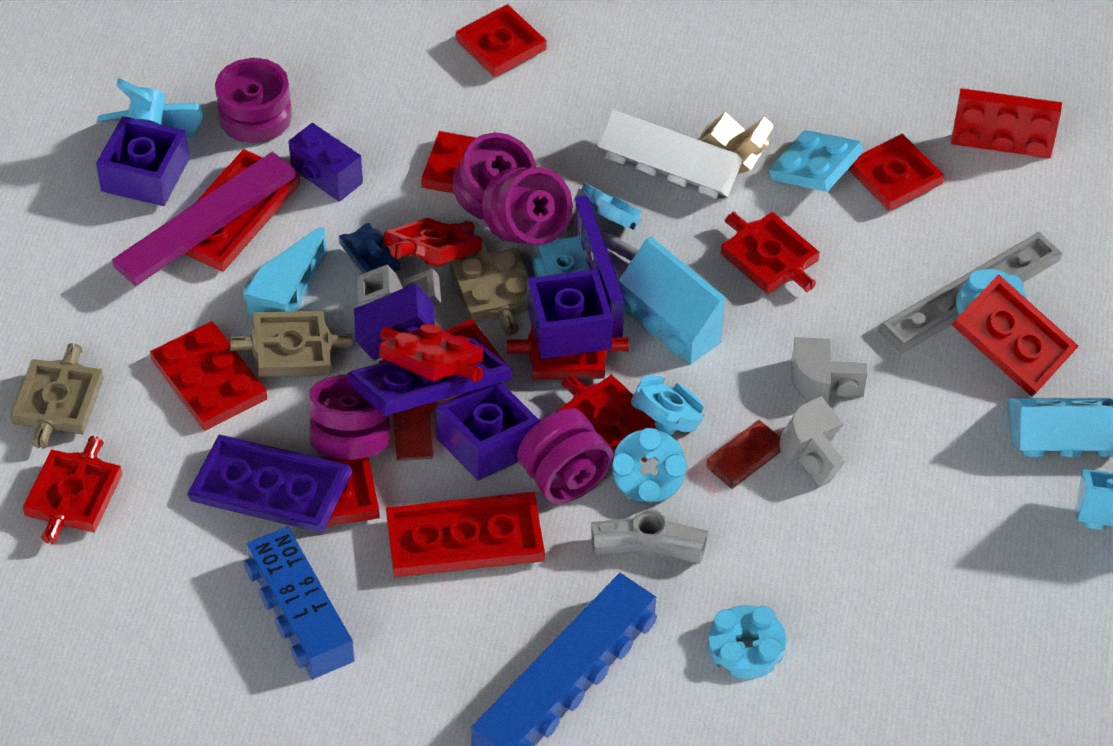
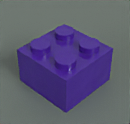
(143, 161)
(569, 313)
(484, 428)

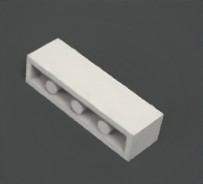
(670, 154)

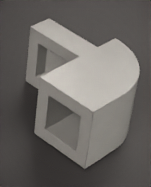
(385, 281)
(818, 376)
(809, 439)

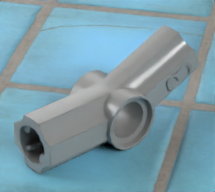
(664, 537)

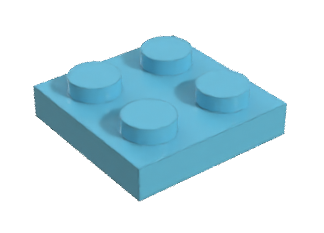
(815, 160)

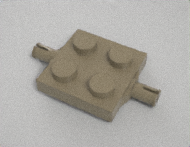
(492, 286)
(291, 343)
(57, 396)

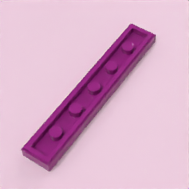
(203, 218)

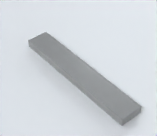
(940, 310)

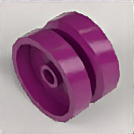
(253, 100)
(483, 161)
(527, 205)
(344, 422)
(565, 456)

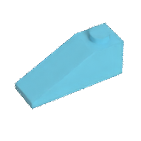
(285, 279)

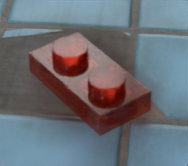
(413, 434)
(744, 454)

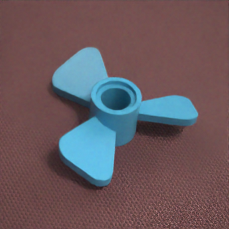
(149, 106)

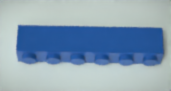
(568, 667)

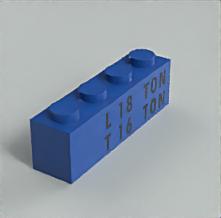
(299, 602)

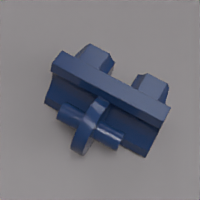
(367, 249)

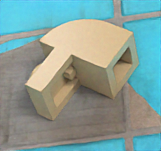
(730, 136)

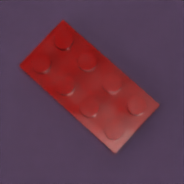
(229, 241)
(464, 534)

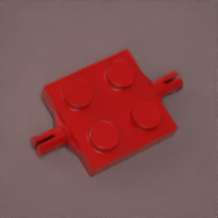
(433, 241)
(769, 252)
(432, 352)
(582, 366)
(607, 408)
(72, 490)

